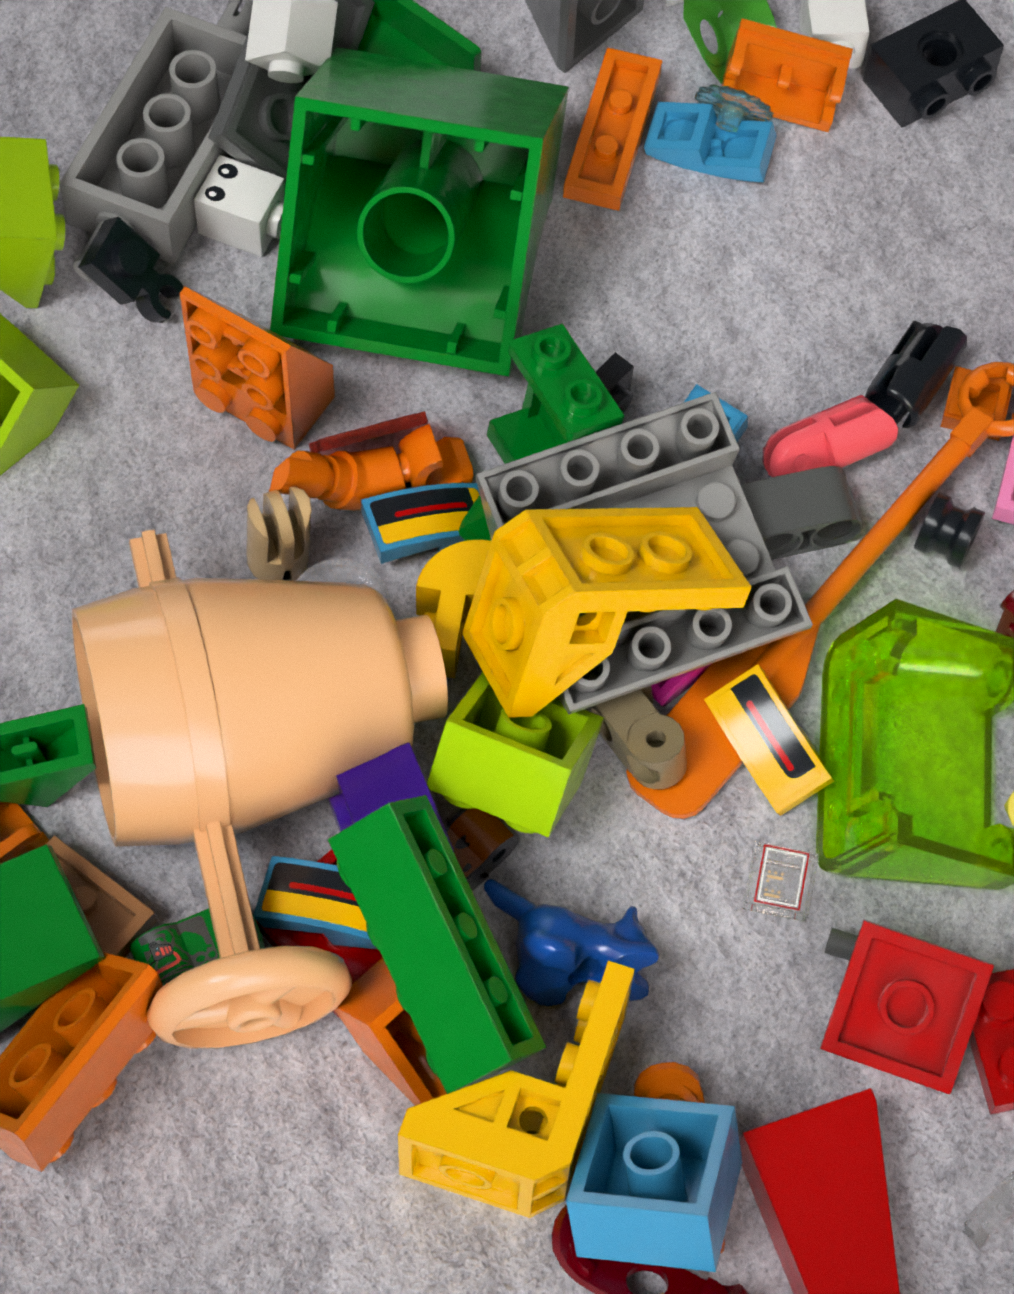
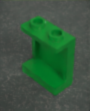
(560, 401)

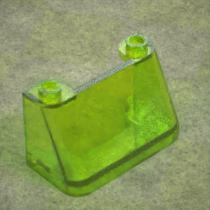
(912, 751)

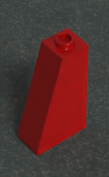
(826, 1197)

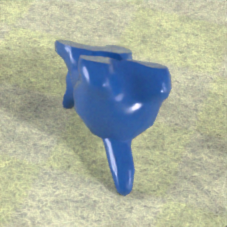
(566, 948)

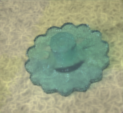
(733, 106)

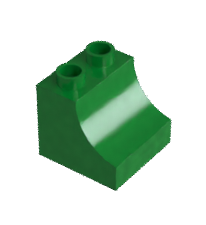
(415, 208)

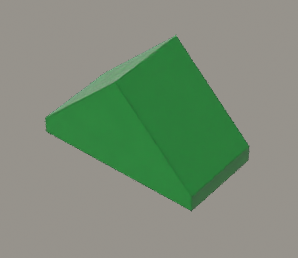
(45, 755)

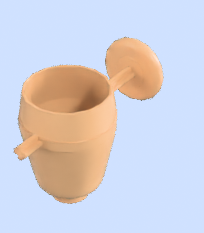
(227, 713)

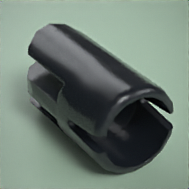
(916, 370)

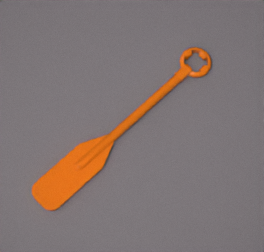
(787, 660)

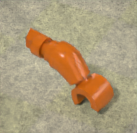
(351, 476)

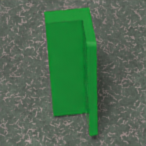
(414, 33)

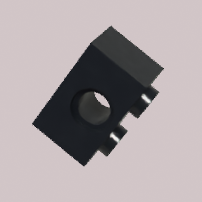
(933, 63)

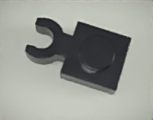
(124, 269)

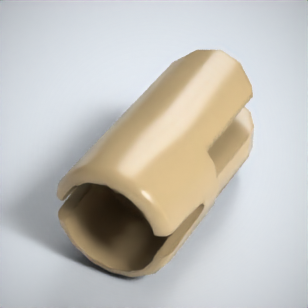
(278, 537)

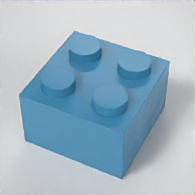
(655, 1182)

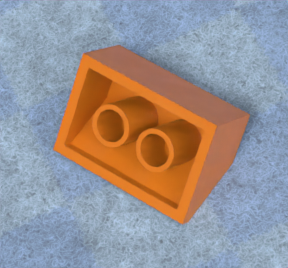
(72, 1056)

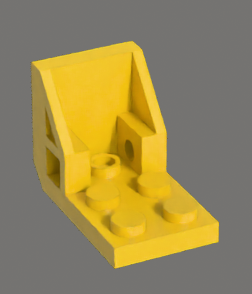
(593, 562)
(513, 1134)

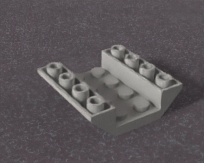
(658, 462)

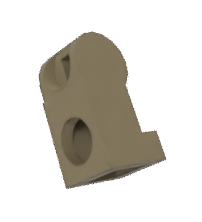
(643, 739)

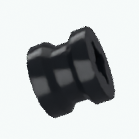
(949, 530)

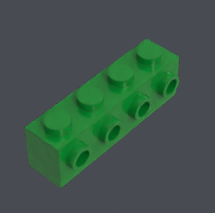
(435, 943)

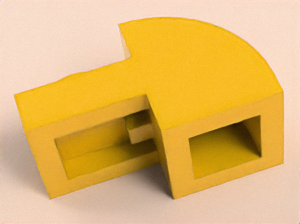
(447, 591)

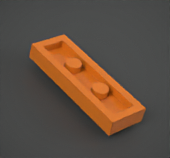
(612, 129)

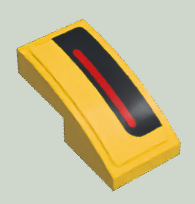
(769, 740)

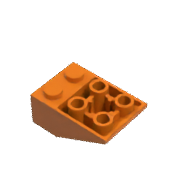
(253, 371)

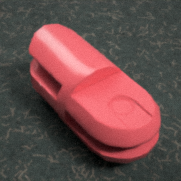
(830, 438)

